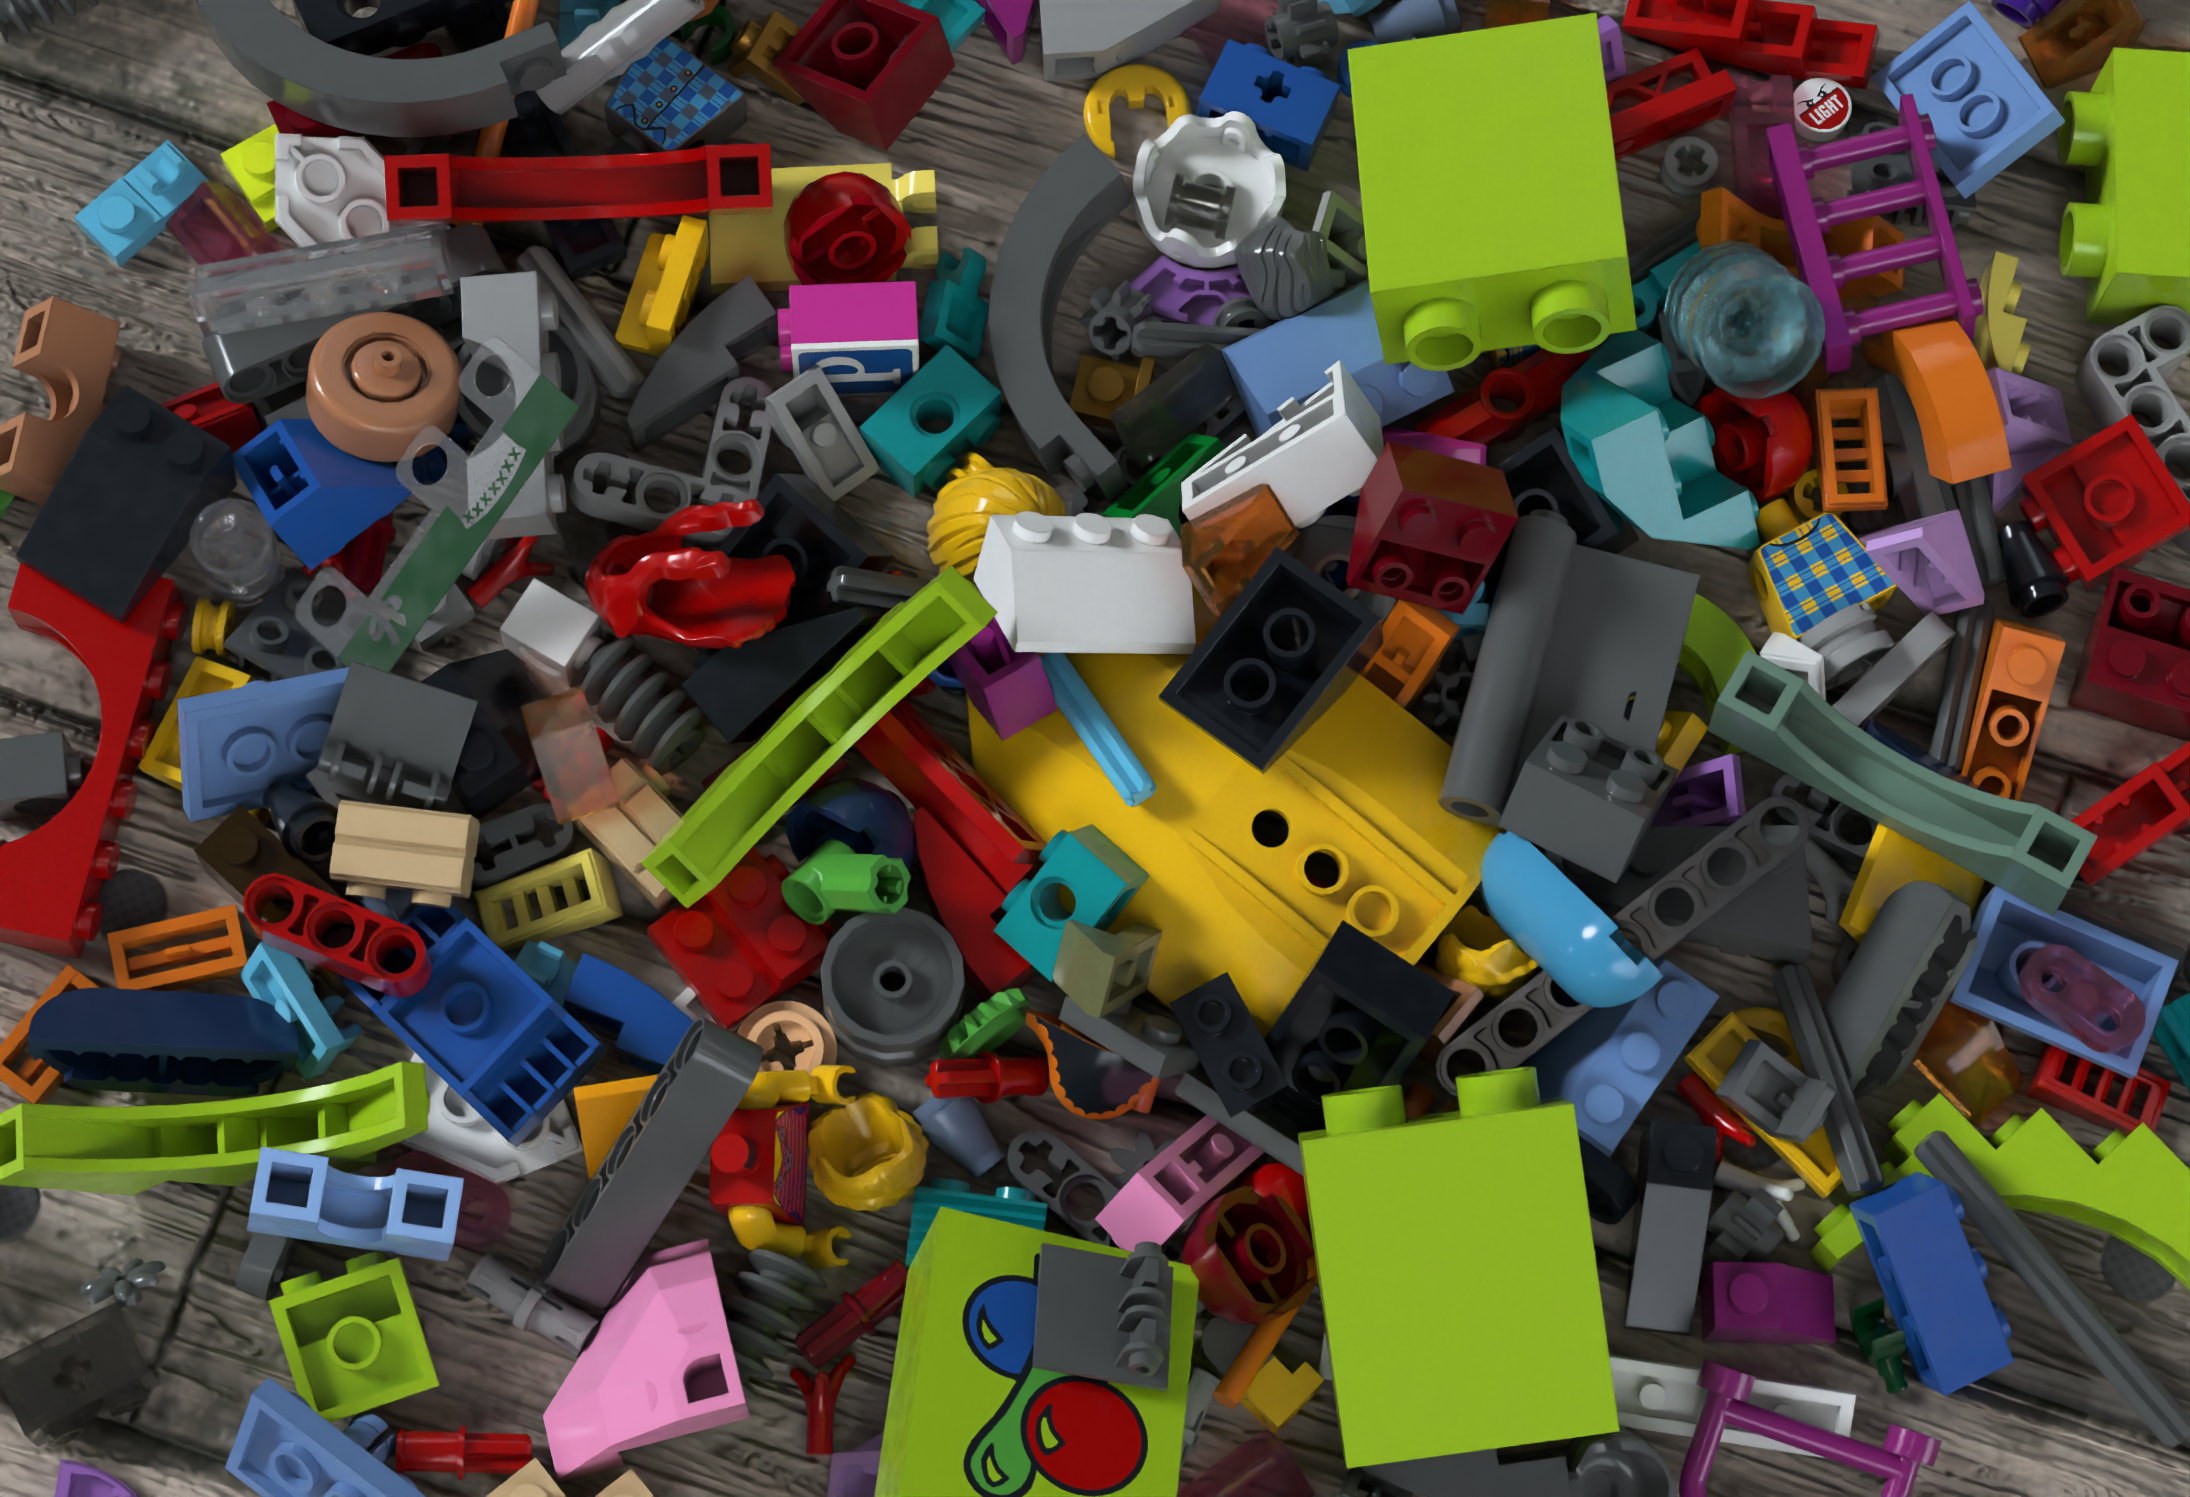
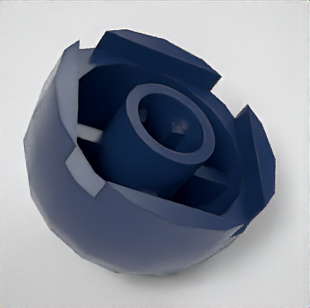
(856, 814)

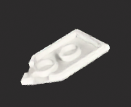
(330, 189)
(469, 1141)

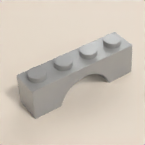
(521, 315)

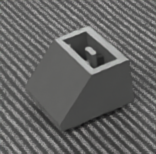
(1588, 796)

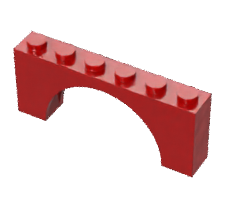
(531, 189)
(58, 870)

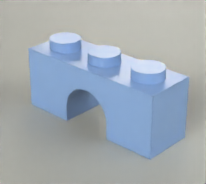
(391, 1214)

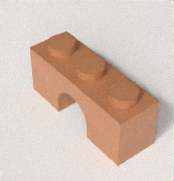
(73, 359)

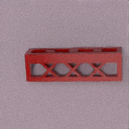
(1670, 113)
(954, 794)

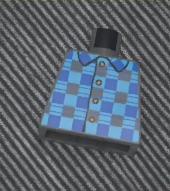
(672, 104)

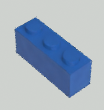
(1933, 1282)

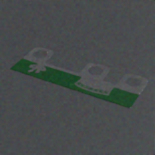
(461, 513)

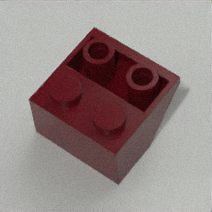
(1429, 527)
(2138, 656)

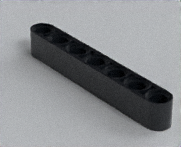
(1641, 918)

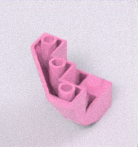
(651, 1368)

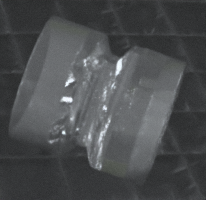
(237, 552)

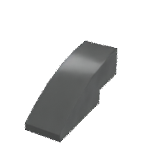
(702, 362)
(1481, 1474)

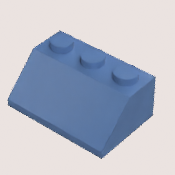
(1297, 351)
(2008, 936)
(1621, 1054)

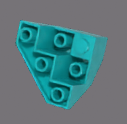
(1650, 450)

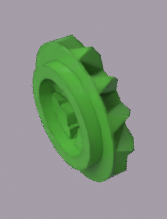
(986, 1026)

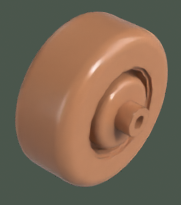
(381, 383)

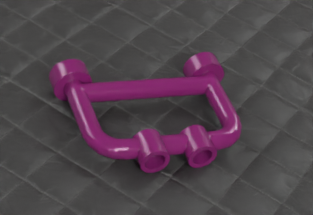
(1728, 1404)

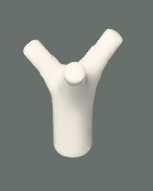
(1747, 1183)

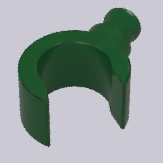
(721, 18)
(1879, 1344)

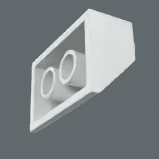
(1087, 584)

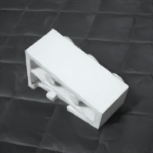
(1306, 458)

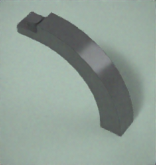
(376, 92)
(1036, 257)

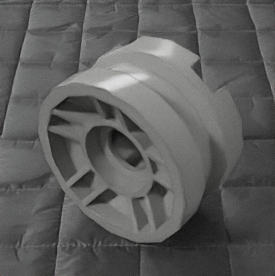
(1848, 643)

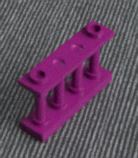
(1826, 272)

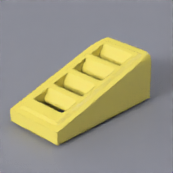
(555, 922)

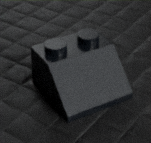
(497, 749)

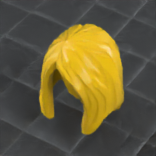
(966, 507)

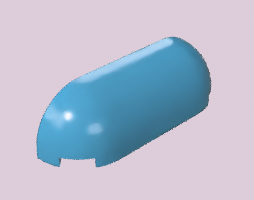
(1561, 926)

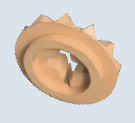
(800, 1027)

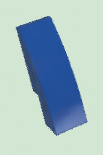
(623, 1005)

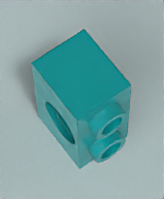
(944, 390)
(1096, 873)

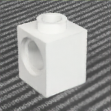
(552, 632)

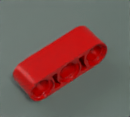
(316, 912)

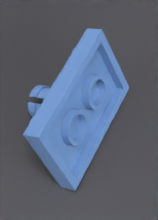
(1977, 97)
(251, 737)
(298, 1453)

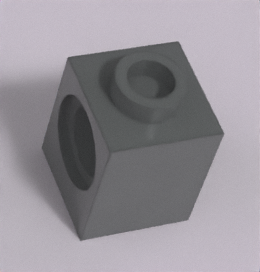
(38, 775)

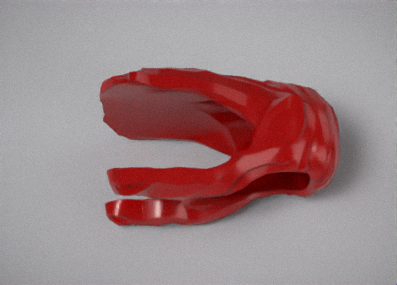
(690, 594)

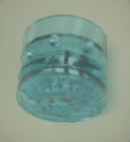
(1765, 340)

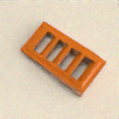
(1841, 405)

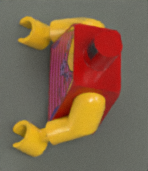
(762, 1165)

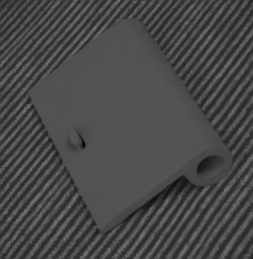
(1568, 638)

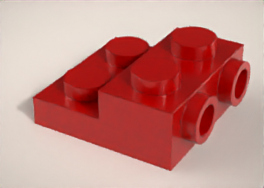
(2105, 503)
(741, 941)

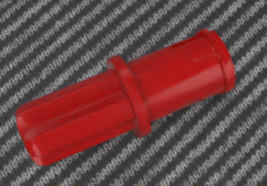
(988, 1077)
(462, 1452)

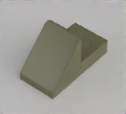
(1104, 968)

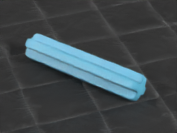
(1097, 730)

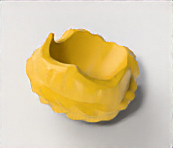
(1483, 955)
(867, 1153)

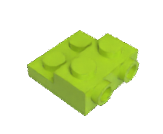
(354, 1337)

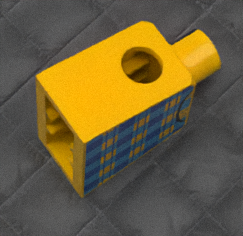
(1811, 570)

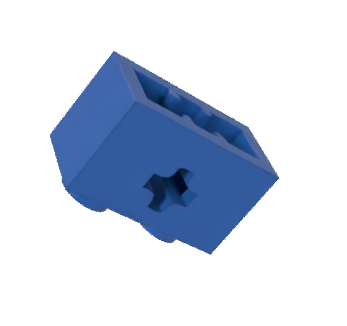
(1301, 103)

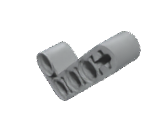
(2142, 385)

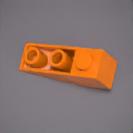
(2011, 706)

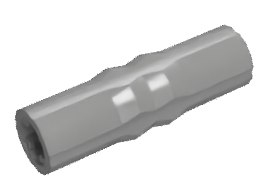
(613, 45)

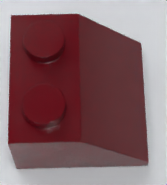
(867, 65)

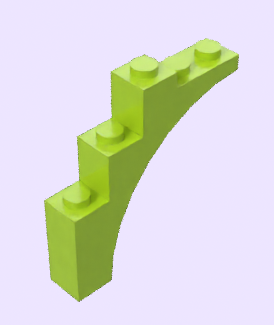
(816, 733)
(209, 1141)
(2127, 1190)

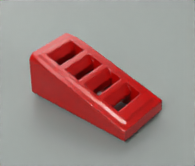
(2070, 1098)

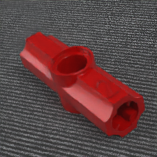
(1531, 385)

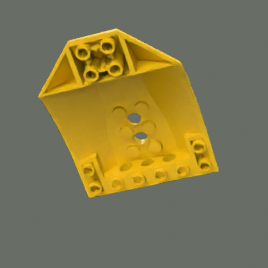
(1350, 788)

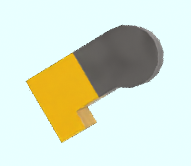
(1275, 1392)

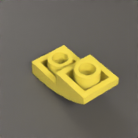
(1998, 330)

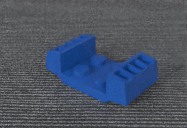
(484, 1024)

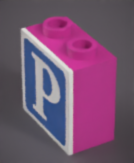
(855, 333)

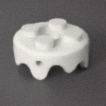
(1215, 153)

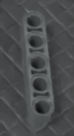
(278, 356)
(651, 1162)

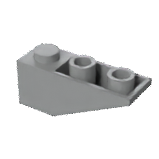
(1098, 35)

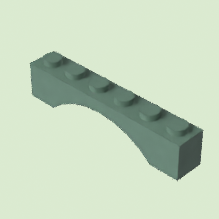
(1992, 836)

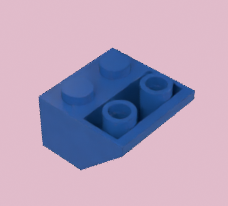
(313, 490)

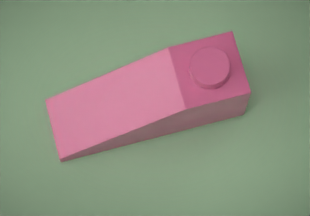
(1177, 1185)

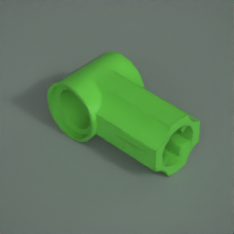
(845, 881)

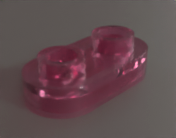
(2082, 995)
(475, 1188)

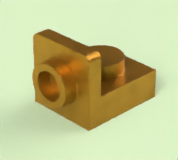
(759, 46)
(1107, 385)

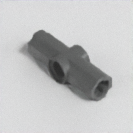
(1905, 460)

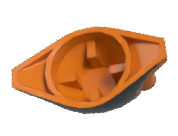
(1088, 1075)

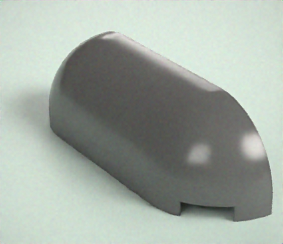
(1899, 982)

